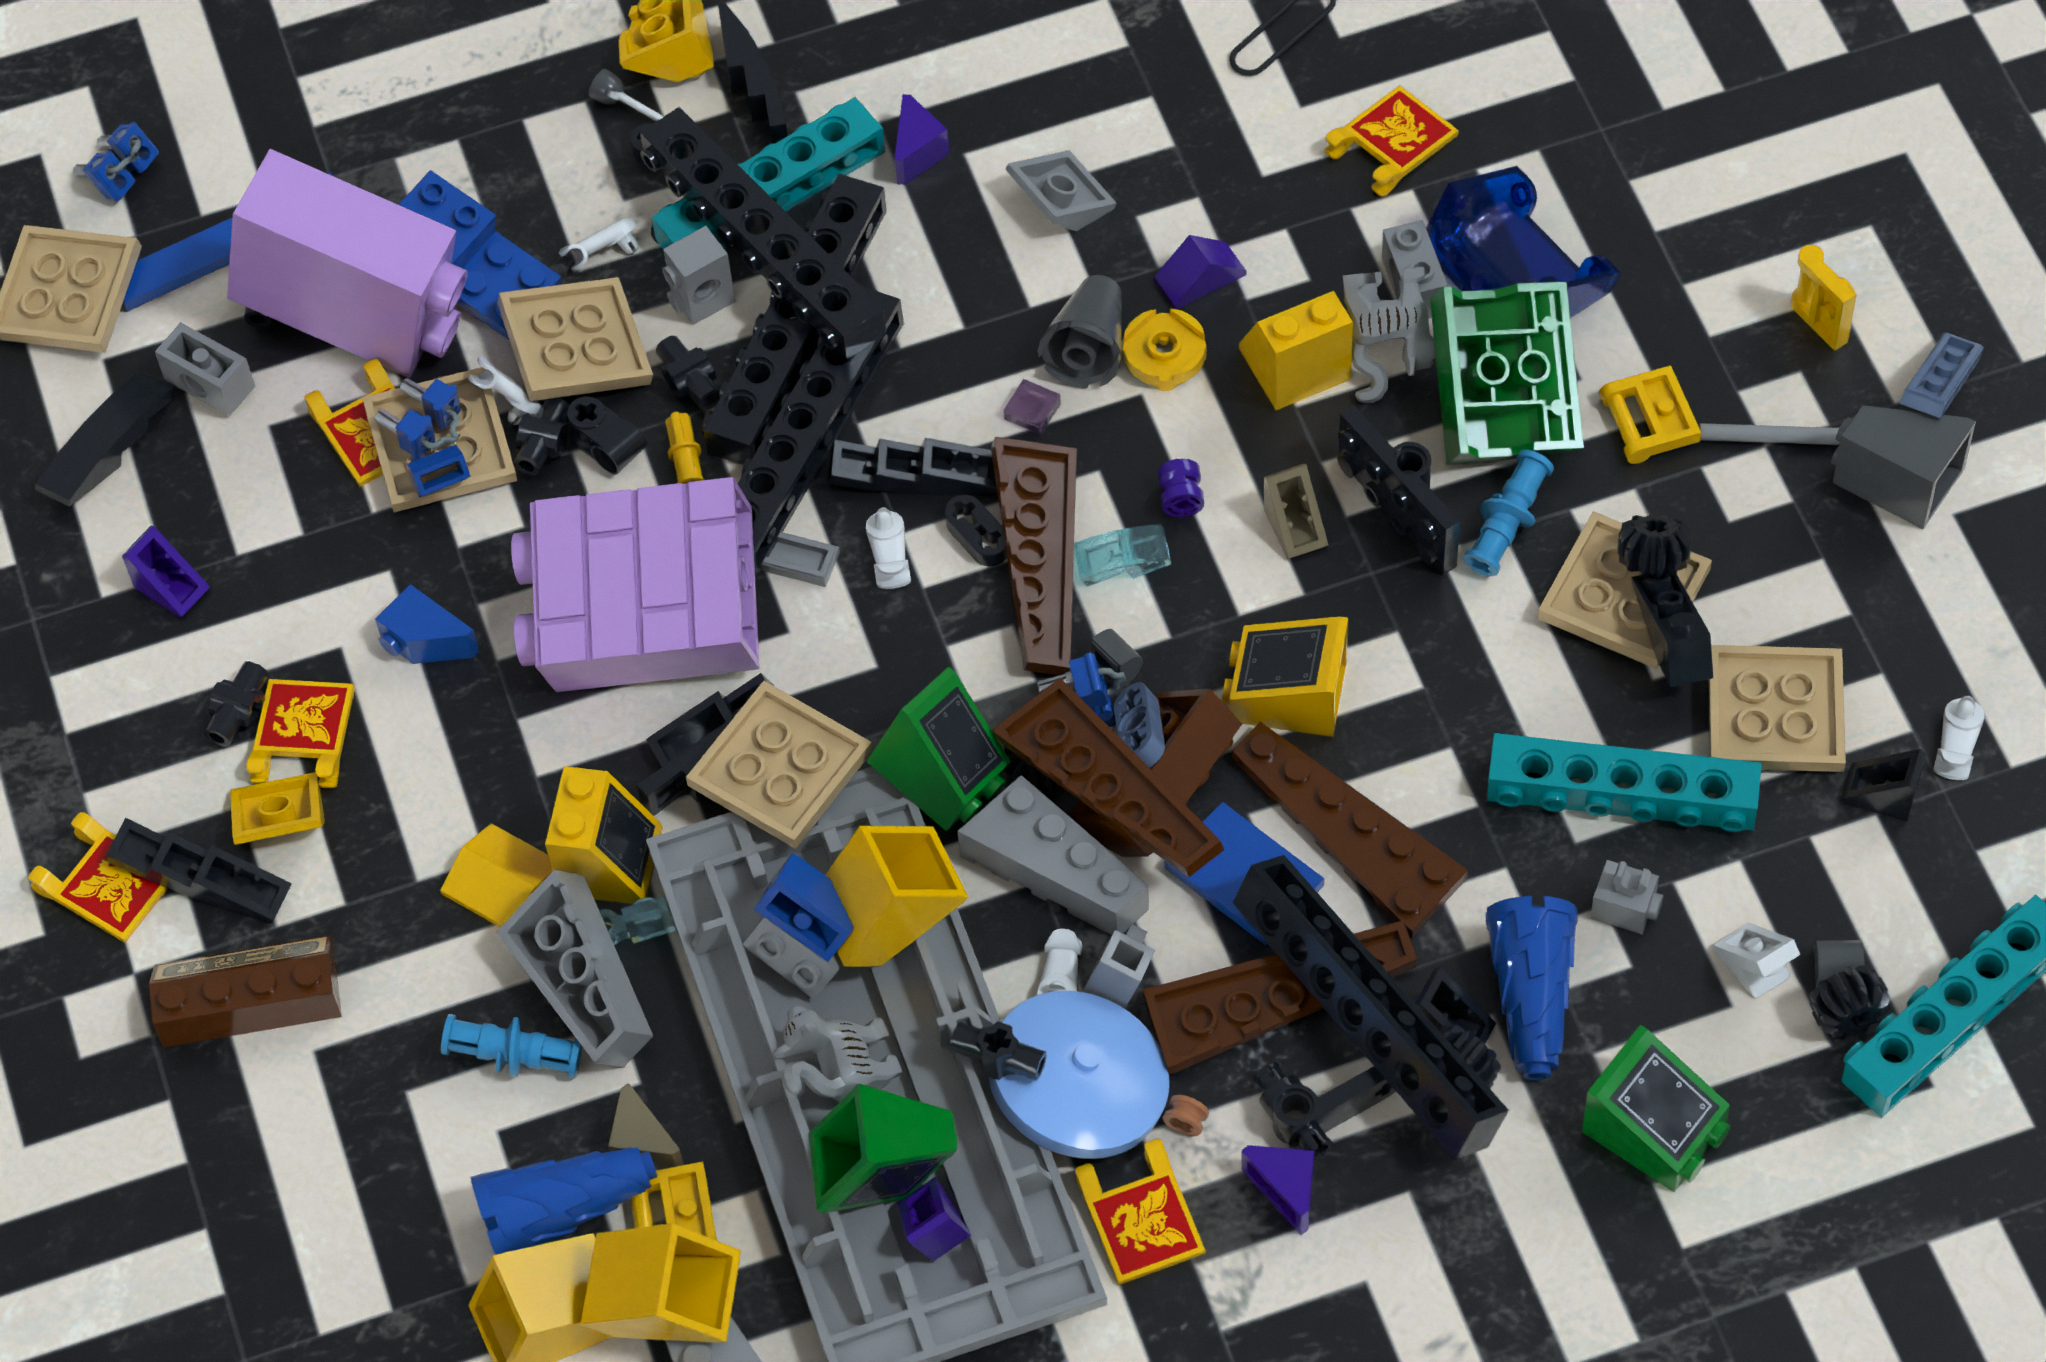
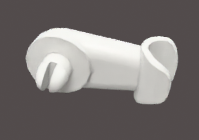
(608, 236)
(513, 391)
(887, 543)
(1959, 735)
(1061, 962)

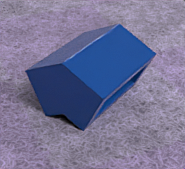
(436, 462)

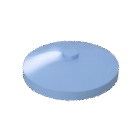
(1099, 1078)

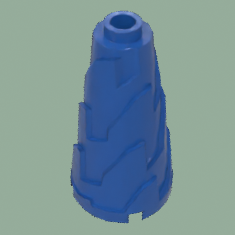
(1533, 962)
(553, 1198)

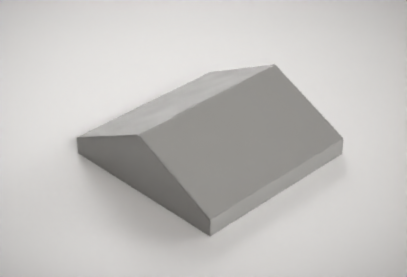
(1062, 189)

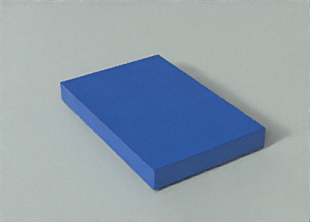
(1224, 874)

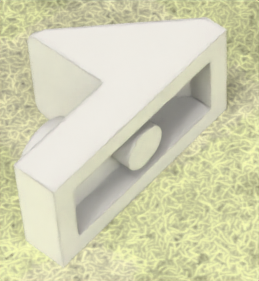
(1757, 957)

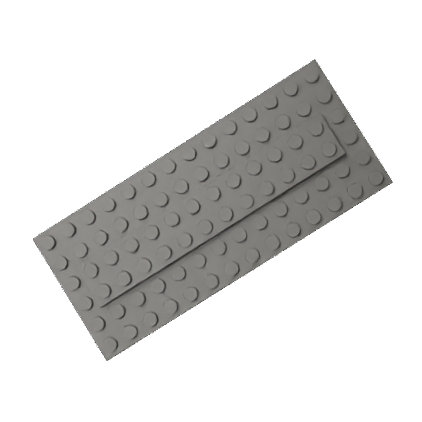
(857, 1269)

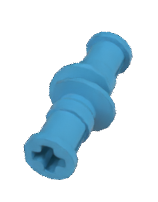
(1506, 512)
(511, 1046)

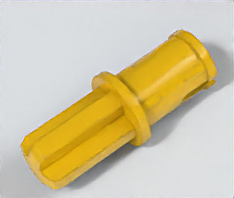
(683, 448)

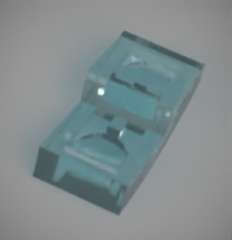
(1120, 551)

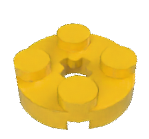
(1168, 368)

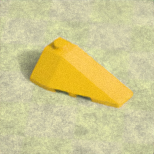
(667, 40)

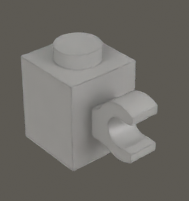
(1626, 897)
(1120, 966)

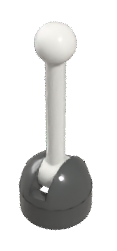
(609, 89)

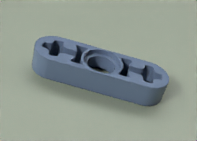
(1140, 722)

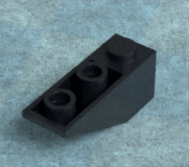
(1674, 629)

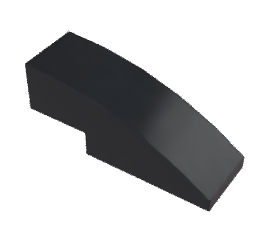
(701, 722)

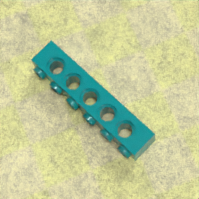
(794, 166)
(1642, 769)
(1885, 1083)

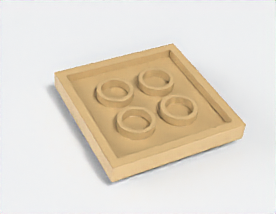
(66, 287)
(574, 339)
(480, 441)
(1597, 596)
(1778, 707)
(779, 764)

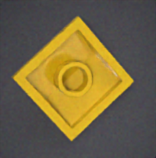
(276, 808)
(495, 874)

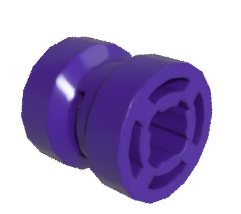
(1181, 491)

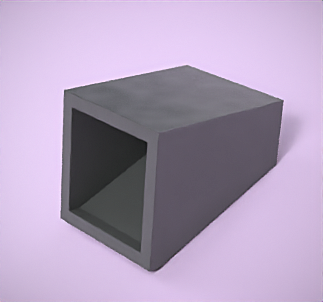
(1902, 459)

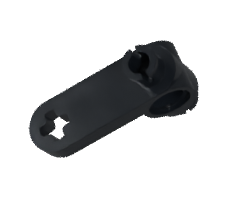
(1322, 1113)

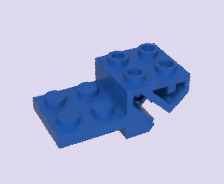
(489, 258)

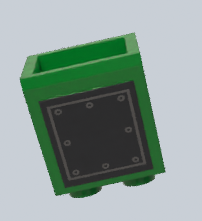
(942, 753)
(1655, 1111)
(877, 1148)

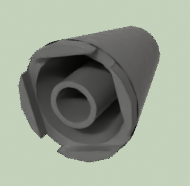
(1086, 335)

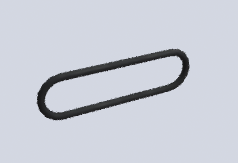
(1285, 47)

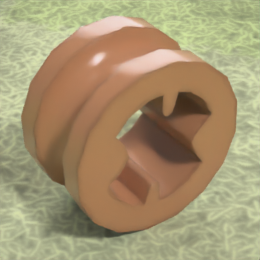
(1186, 1115)

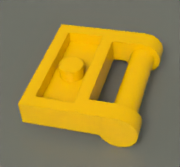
(1823, 298)
(1662, 408)
(684, 1199)

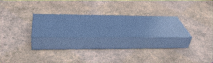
(1942, 375)

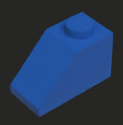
(424, 630)
(806, 907)

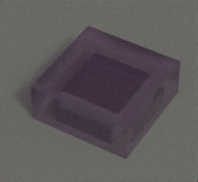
(1032, 406)

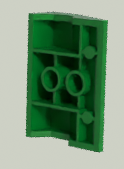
(1506, 372)

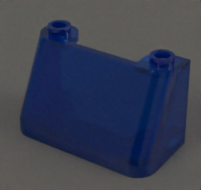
(1491, 242)

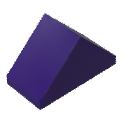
(920, 141)
(1197, 270)
(163, 573)
(1284, 1179)
(932, 1220)

